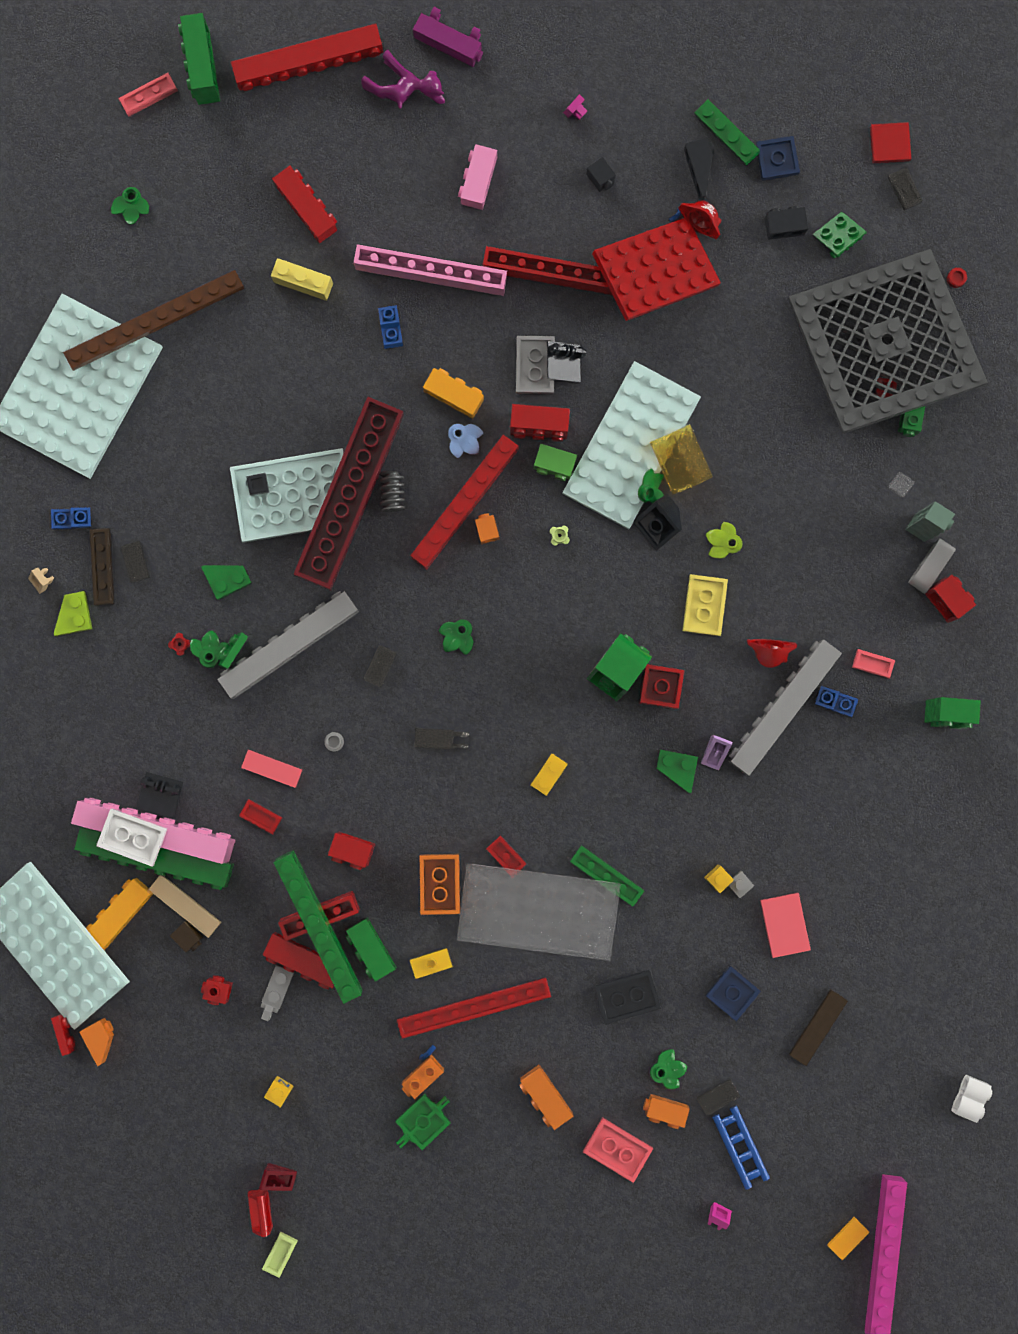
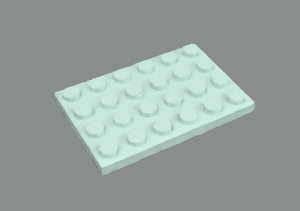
(294, 495)

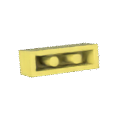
(302, 279)

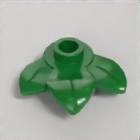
(130, 208)
(649, 489)
(454, 638)
(208, 646)
(671, 1069)

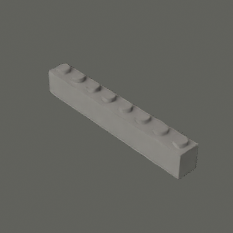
(288, 645)
(785, 707)

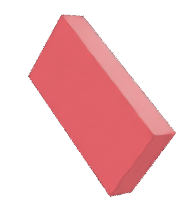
(873, 663)

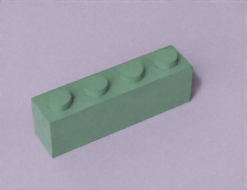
(930, 522)

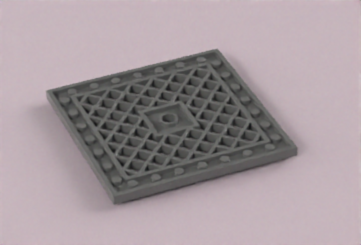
(944, 309)

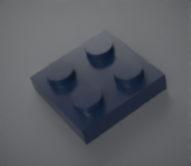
(777, 158)
(733, 993)

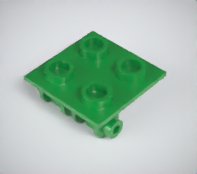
(839, 234)

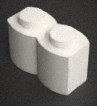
(971, 1098)

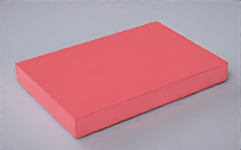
(785, 925)
(617, 1150)

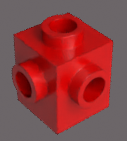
(223, 990)

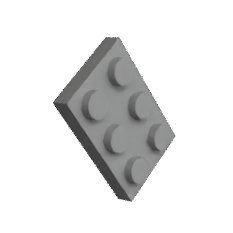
(532, 365)

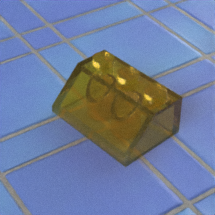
(681, 459)

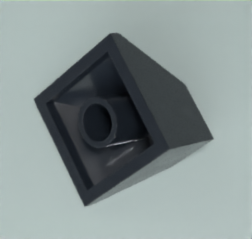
(660, 522)

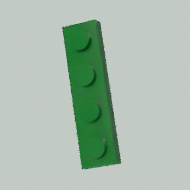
(726, 132)
(602, 871)

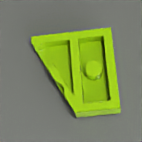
(73, 615)

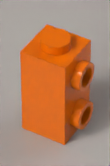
(422, 1077)
(666, 1110)

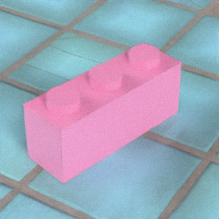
(478, 176)

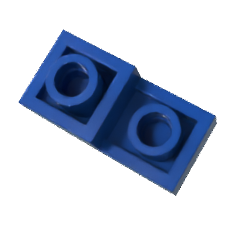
(390, 327)
(70, 518)
(836, 701)

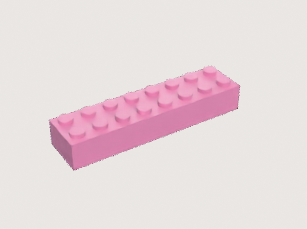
(178, 838)

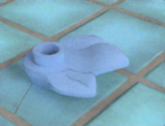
(466, 442)

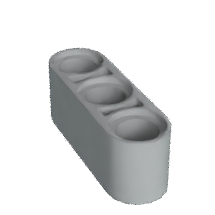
(932, 565)

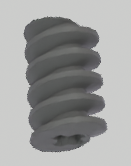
(392, 492)

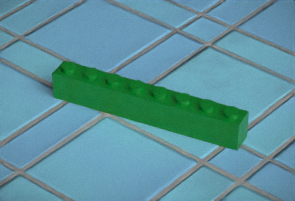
(167, 861)
(318, 926)

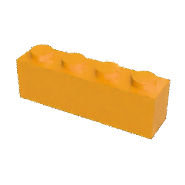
(120, 912)

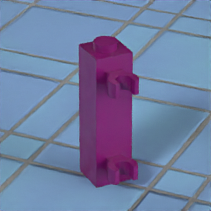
(447, 39)

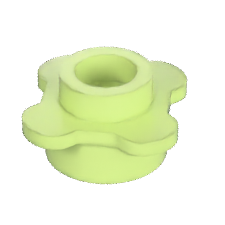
(559, 530)

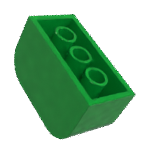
(619, 667)

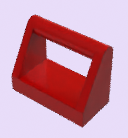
(260, 1212)

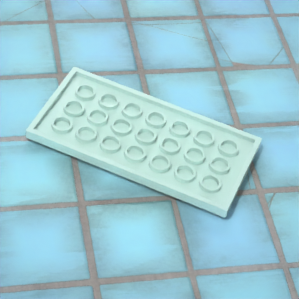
(621, 447)
(56, 947)

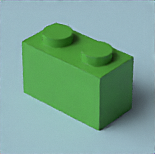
(554, 462)

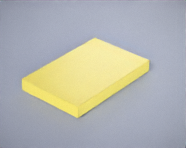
(705, 605)

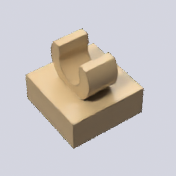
(38, 579)

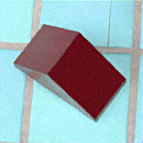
(277, 1178)

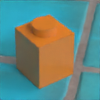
(486, 528)

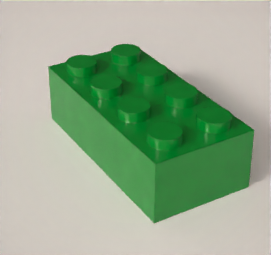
(199, 58)

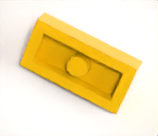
(549, 774)

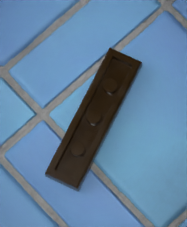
(101, 566)
(818, 1027)

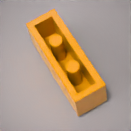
(453, 392)

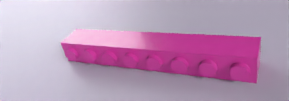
(886, 1255)

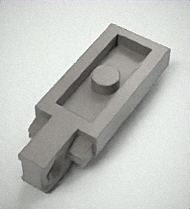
(275, 991)

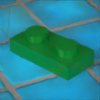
(236, 643)

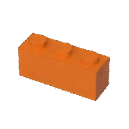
(545, 1097)

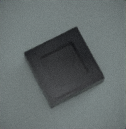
(257, 484)

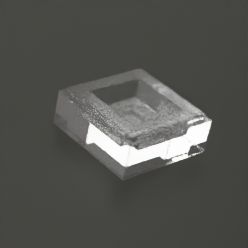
(900, 484)

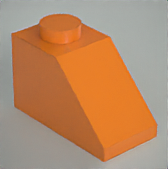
(98, 1039)

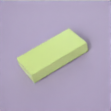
(279, 1254)

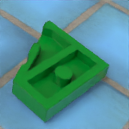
(226, 579)
(678, 768)

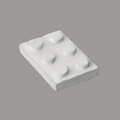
(132, 837)

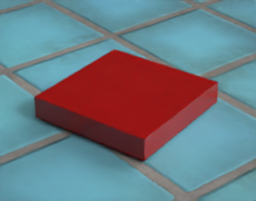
(890, 142)

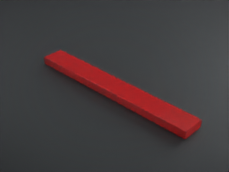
(473, 1008)

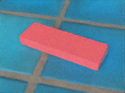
(148, 94)
(271, 768)

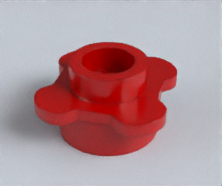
(174, 644)

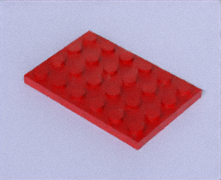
(656, 268)

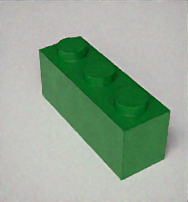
(370, 949)

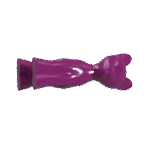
(400, 92)

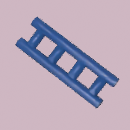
(752, 1150)

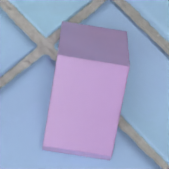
(716, 752)

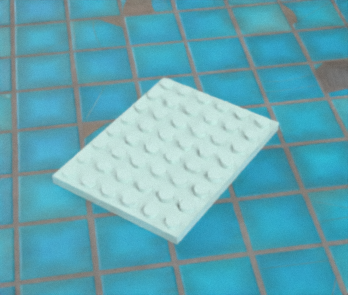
(76, 411)

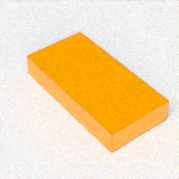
(848, 1238)

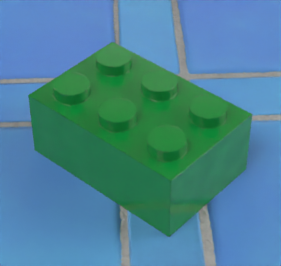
(952, 712)

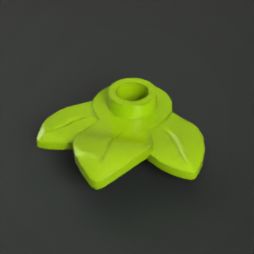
(721, 541)

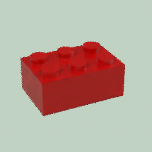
(539, 422)

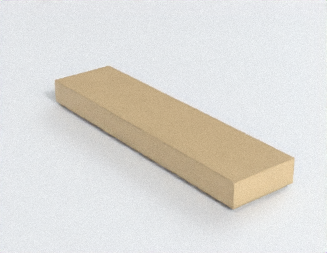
(185, 905)

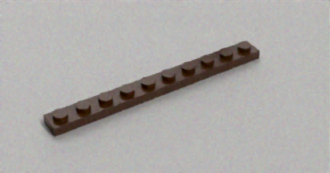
(153, 320)

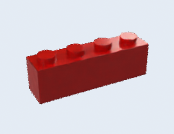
(304, 203)
(334, 909)
(297, 958)

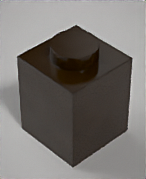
(187, 937)

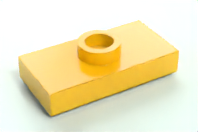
(431, 963)

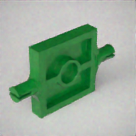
(423, 1121)

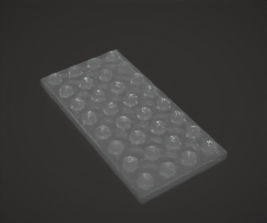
(538, 911)

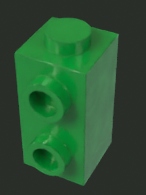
(911, 422)

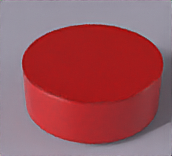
(956, 277)

